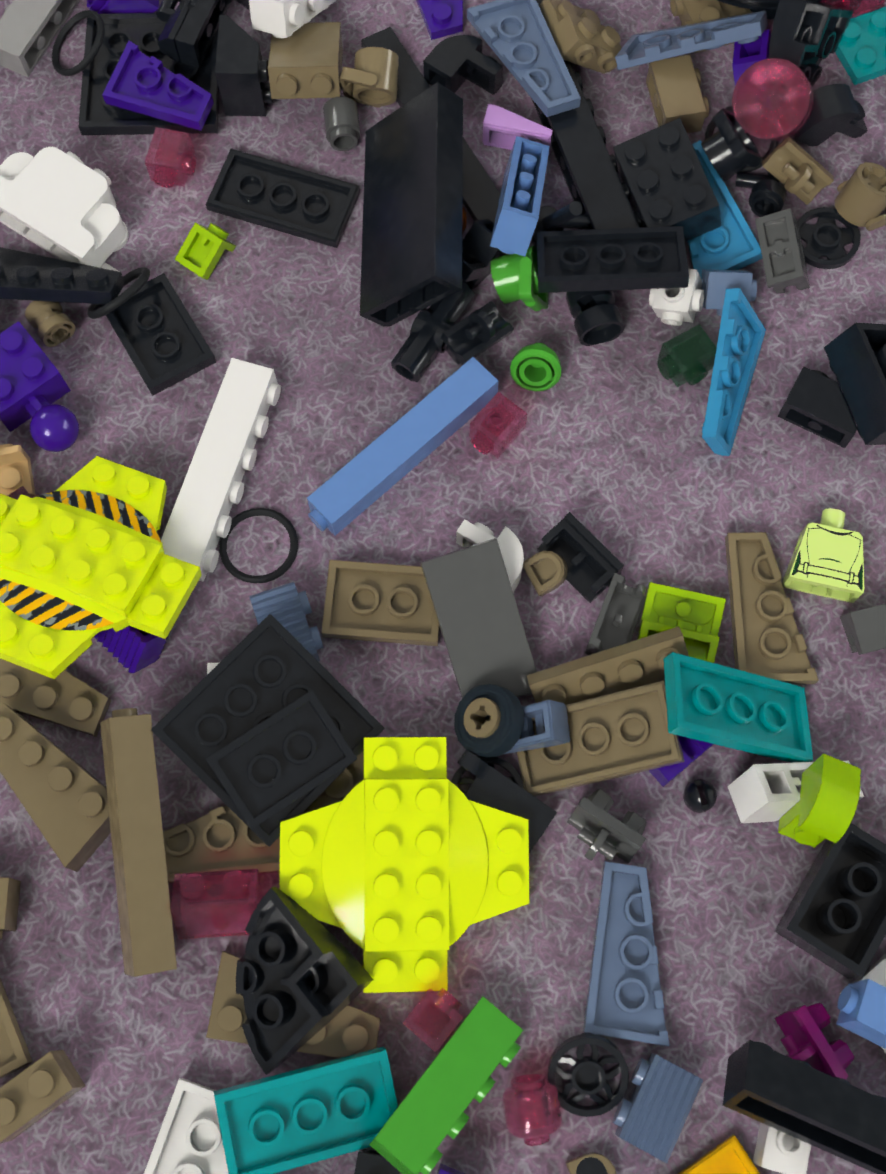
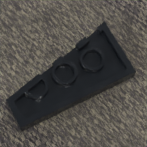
(55, 280)

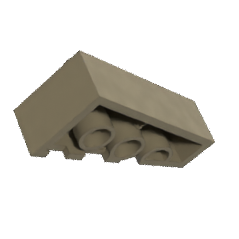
(54, 790)

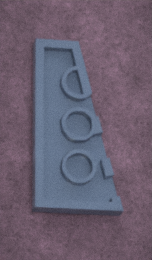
(690, 38)
(528, 50)
(624, 973)

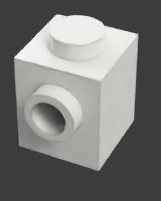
(780, 1151)

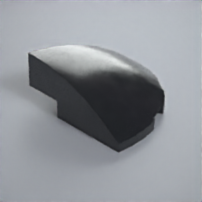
(807, 33)
(292, 979)

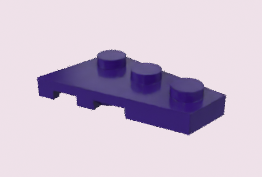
(152, 90)

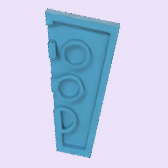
(733, 370)

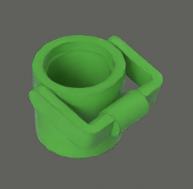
(517, 279)

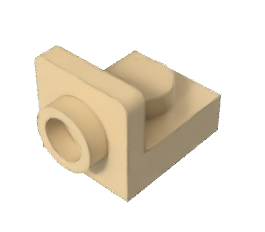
(15, 470)

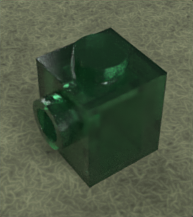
(687, 357)

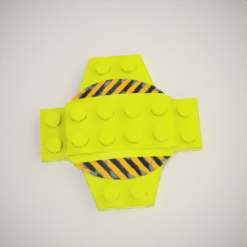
(86, 566)

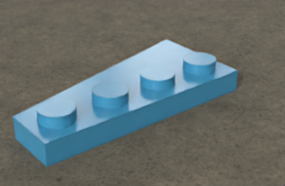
(733, 243)

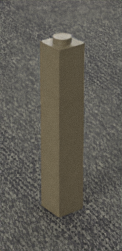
(137, 843)

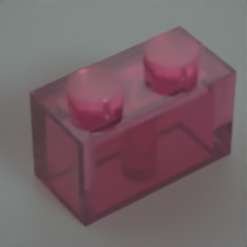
(214, 902)

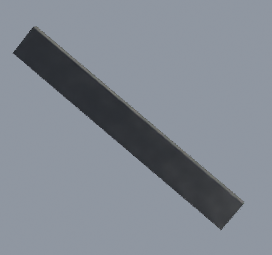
(479, 191)

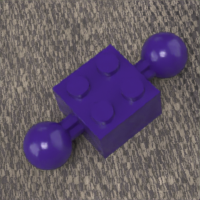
(29, 388)

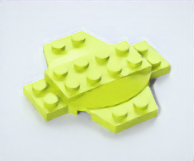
(405, 863)

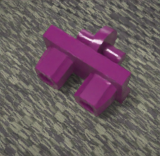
(807, 1043)

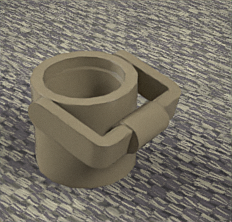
(373, 77)
(863, 197)

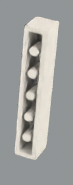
(220, 464)

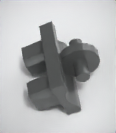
(604, 831)

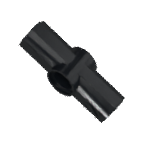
(426, 331)

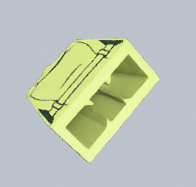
(827, 560)

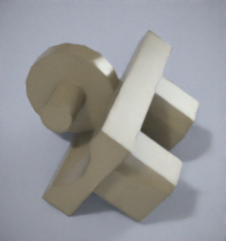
(797, 170)

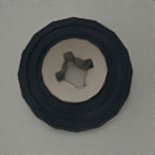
(492, 735)

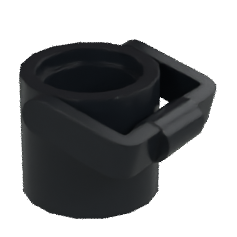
(730, 147)

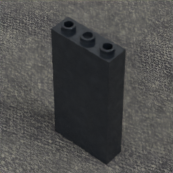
(412, 207)

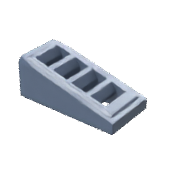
(551, 726)

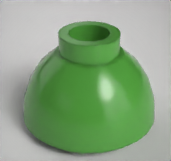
(536, 367)

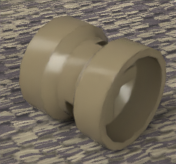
(50, 321)

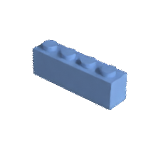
(520, 197)

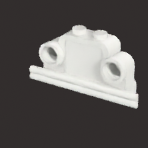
(61, 206)

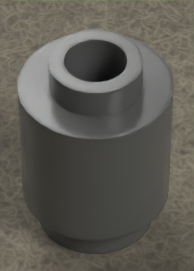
(341, 123)

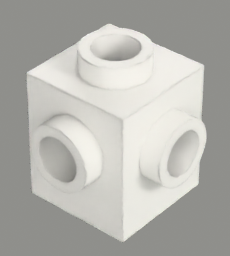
(678, 304)

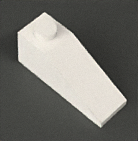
(768, 791)

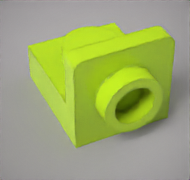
(204, 249)

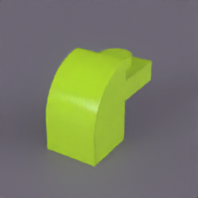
(826, 802)

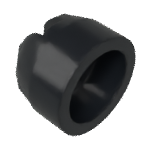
(692, 797)

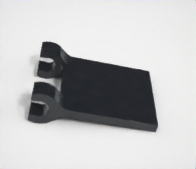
(501, 793)

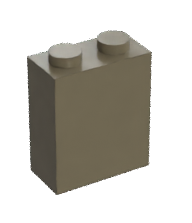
(307, 62)

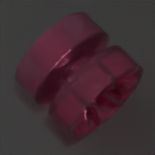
(773, 99)

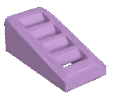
(503, 126)

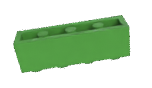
(446, 1089)

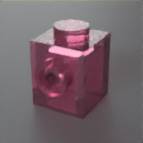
(170, 158)
(497, 426)
(434, 1018)

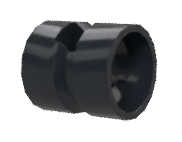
(595, 316)

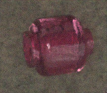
(532, 1109)

